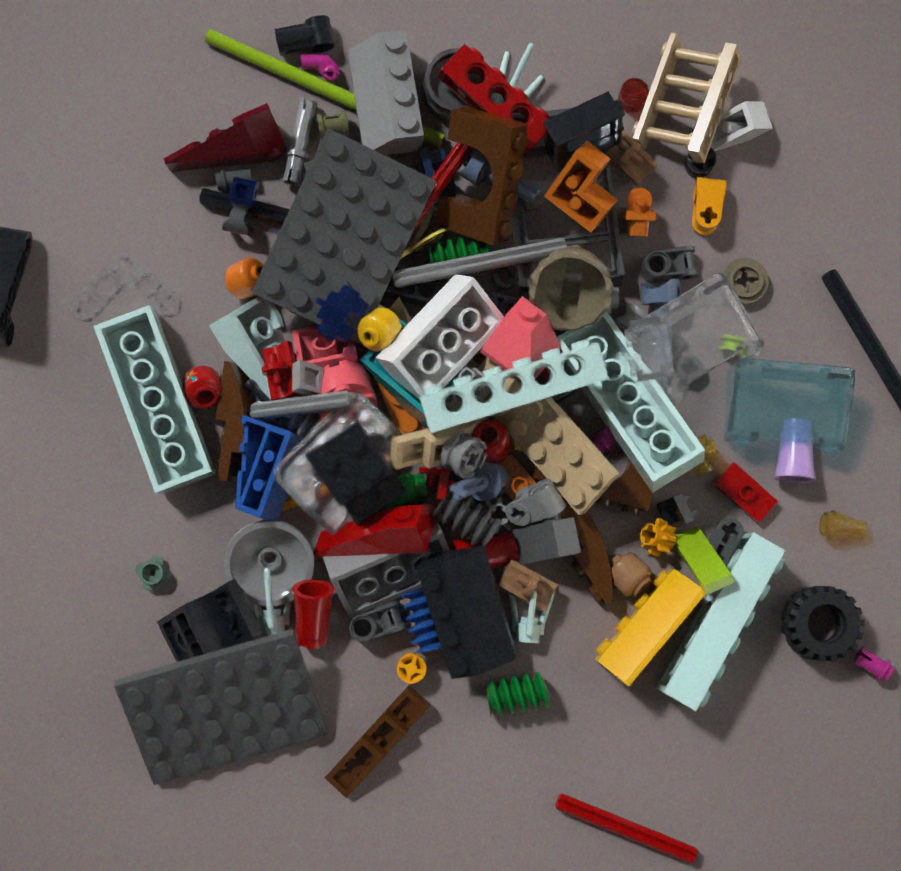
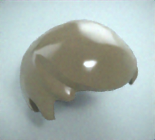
(571, 288)

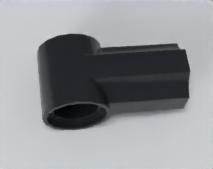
(312, 35)

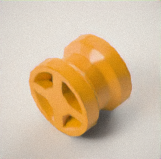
(409, 672)

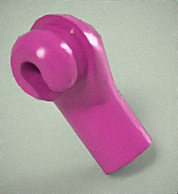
(323, 63)

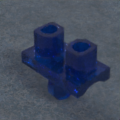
(335, 311)

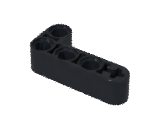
(14, 254)

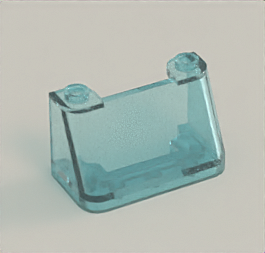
(788, 403)

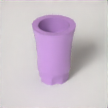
(795, 462)

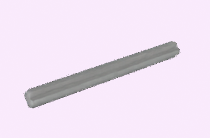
(477, 263)

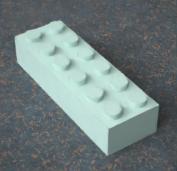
(154, 400)
(636, 411)
(720, 621)

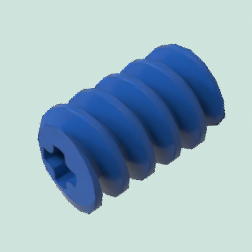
(424, 627)

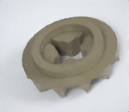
(752, 270)

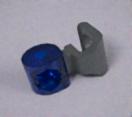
(243, 196)

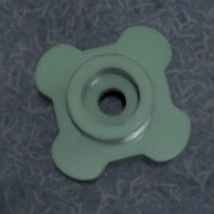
(150, 581)

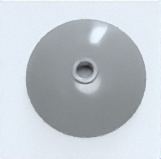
(246, 560)

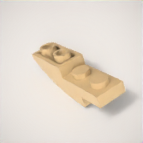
(425, 446)

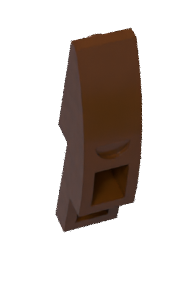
(231, 405)
(593, 559)

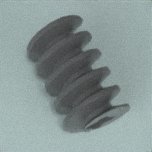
(468, 519)

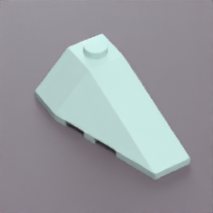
(246, 333)

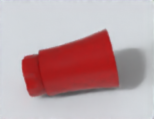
(498, 549)
(312, 611)

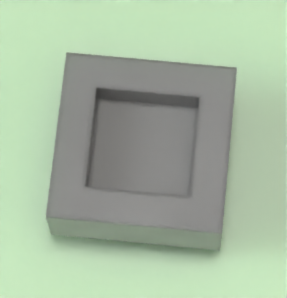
(307, 378)

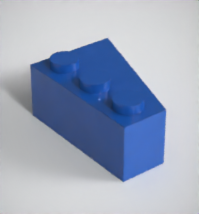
(261, 453)

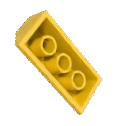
(649, 626)

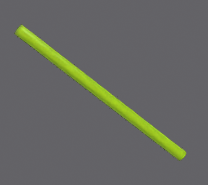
(298, 76)

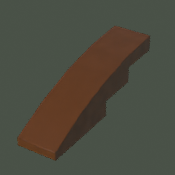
(377, 741)

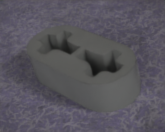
(731, 542)

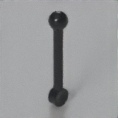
(251, 386)

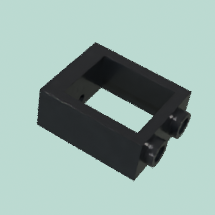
(592, 121)

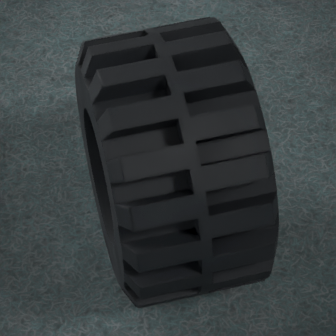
(846, 629)

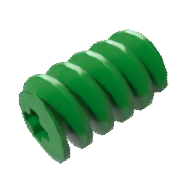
(461, 250)
(517, 694)

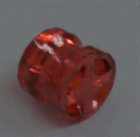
(636, 89)

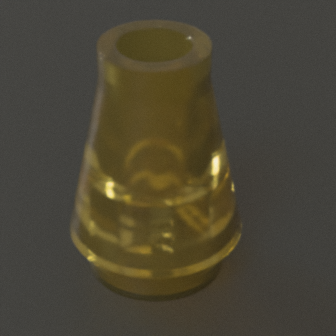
(840, 526)

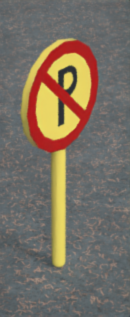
(425, 243)

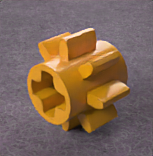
(658, 537)

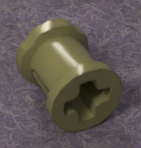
(334, 122)

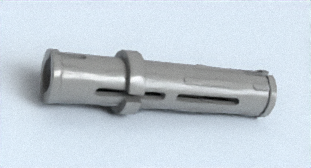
(300, 139)

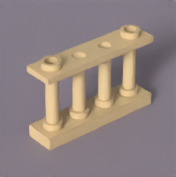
(706, 116)

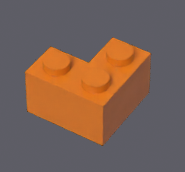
(577, 191)

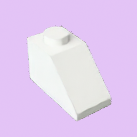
(741, 125)

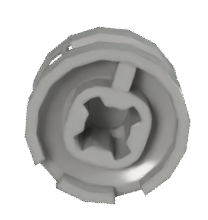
(463, 454)

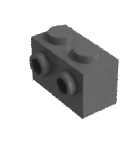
(547, 540)

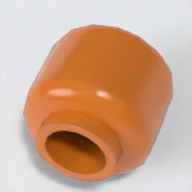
(242, 277)

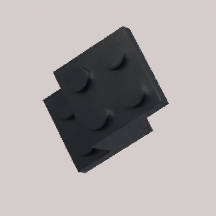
(356, 472)
(210, 623)

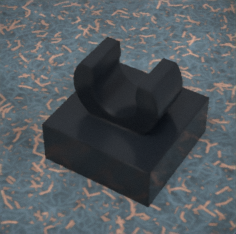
(676, 510)

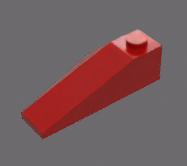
(384, 532)

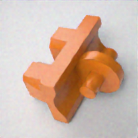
(638, 212)

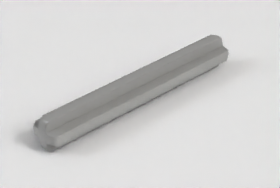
(302, 405)

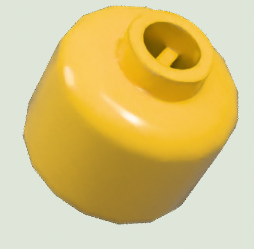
(379, 329)

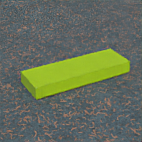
(703, 560)

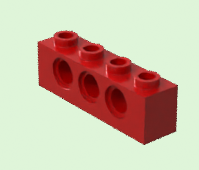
(470, 60)

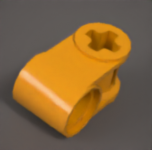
(708, 201)

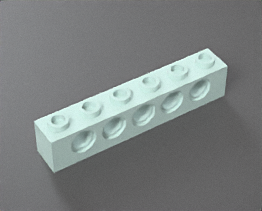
(590, 371)

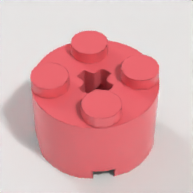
(347, 377)

